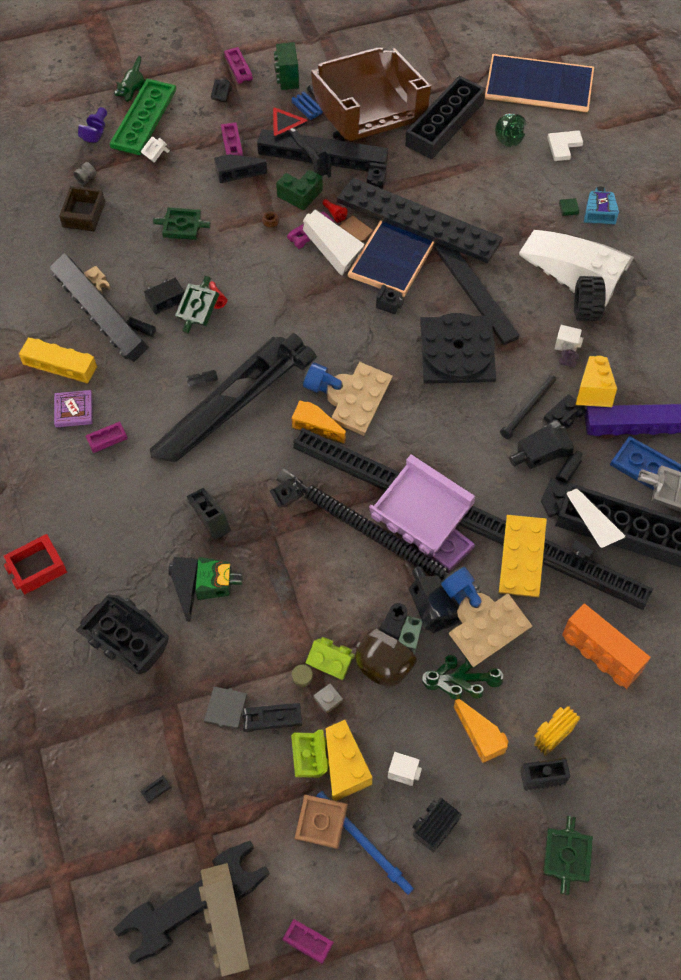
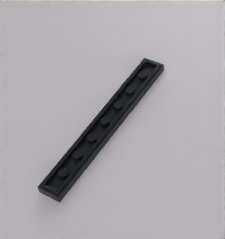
(477, 293)

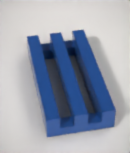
(309, 104)

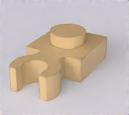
(97, 278)

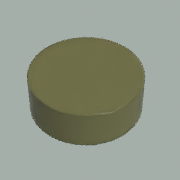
(302, 675)

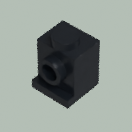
(377, 175)
(389, 300)
(294, 492)

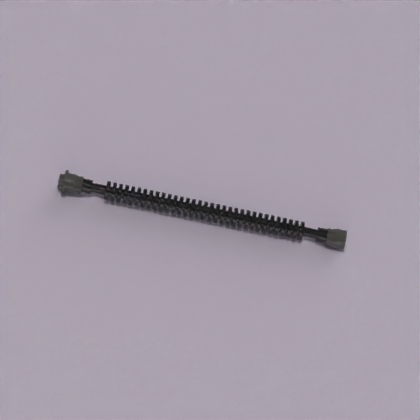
(366, 527)

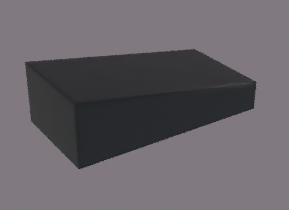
(156, 789)

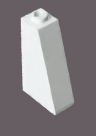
(333, 241)

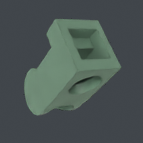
(410, 633)

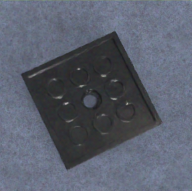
(451, 365)

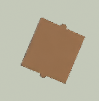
(356, 228)

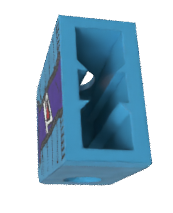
(601, 207)

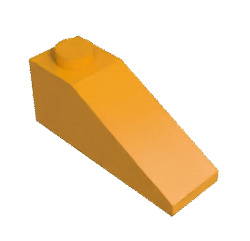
(317, 421)
(482, 733)

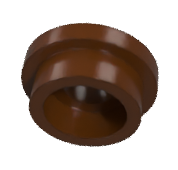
(270, 219)

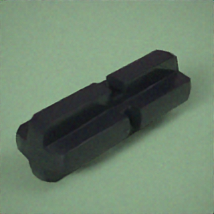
(144, 327)
(198, 379)

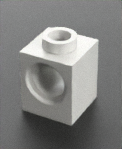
(568, 338)
(404, 769)

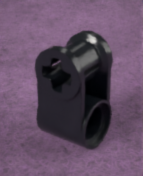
(393, 625)

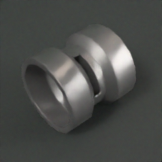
(85, 173)

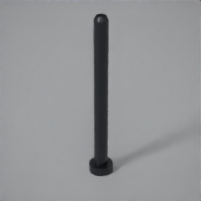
(507, 432)

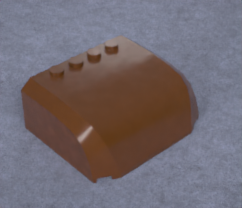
(370, 92)

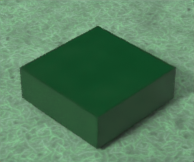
(569, 207)

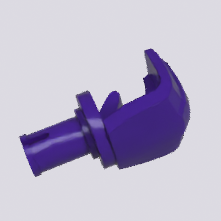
(94, 128)

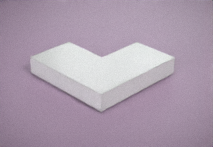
(562, 142)

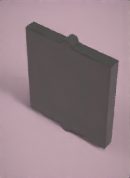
(225, 707)

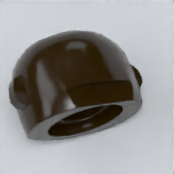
(384, 658)

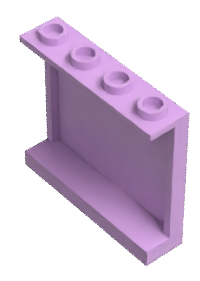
(422, 506)

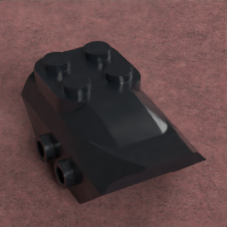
(124, 633)

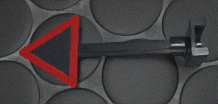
(288, 123)

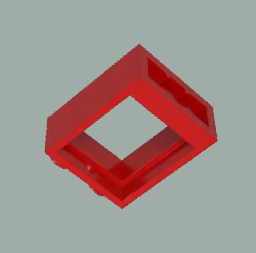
(43, 576)

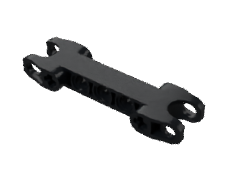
(159, 922)

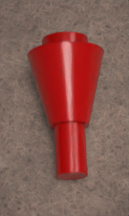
(338, 212)
(222, 300)

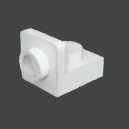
(154, 148)

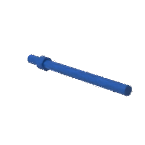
(394, 874)

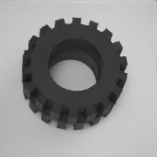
(589, 298)

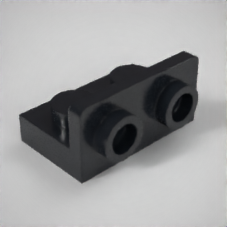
(565, 412)

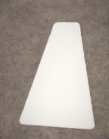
(599, 525)

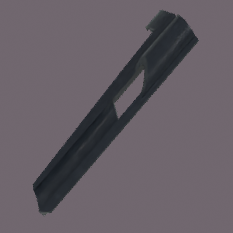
(265, 364)

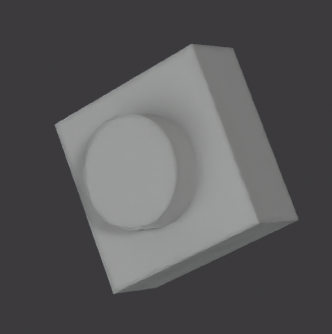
(328, 698)

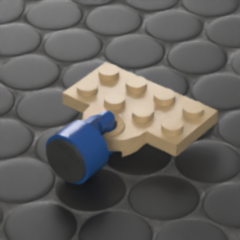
(353, 395)
(485, 623)

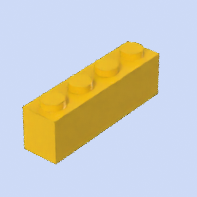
(58, 360)

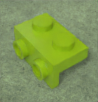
(330, 658)
(309, 754)

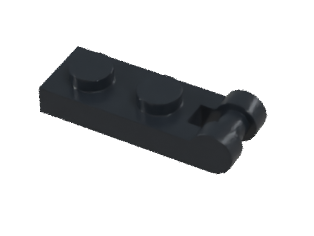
(272, 717)

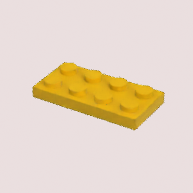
(522, 556)

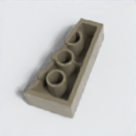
(224, 919)

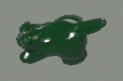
(132, 81)

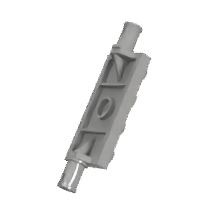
(666, 486)

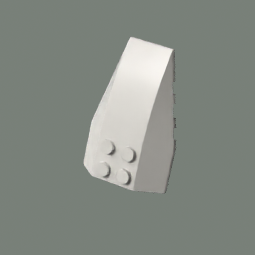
(572, 257)

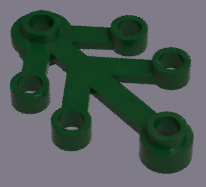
(437, 679)

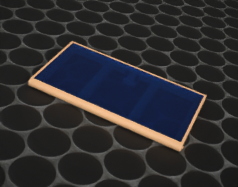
(539, 83)
(391, 258)

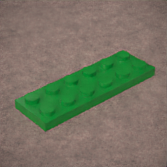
(143, 116)

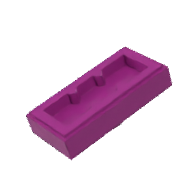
(106, 437)
(308, 941)

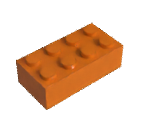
(605, 646)

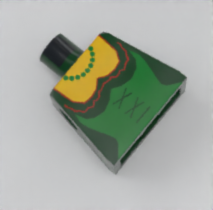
(215, 578)

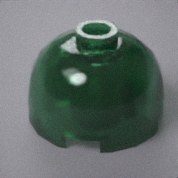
(510, 129)

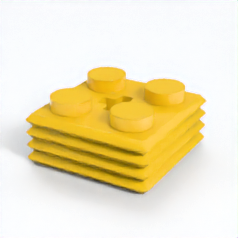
(557, 729)

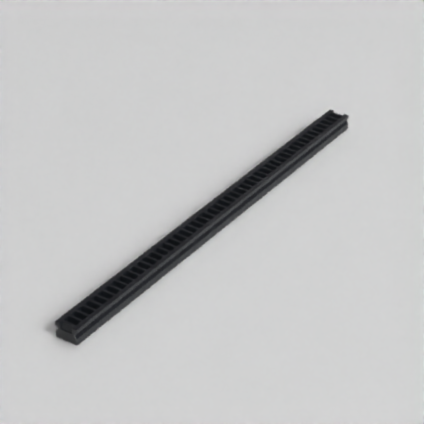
(480, 522)

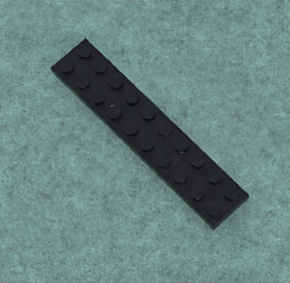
(420, 220)

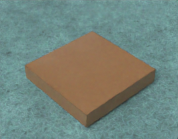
(321, 821)

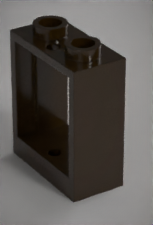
(78, 220)

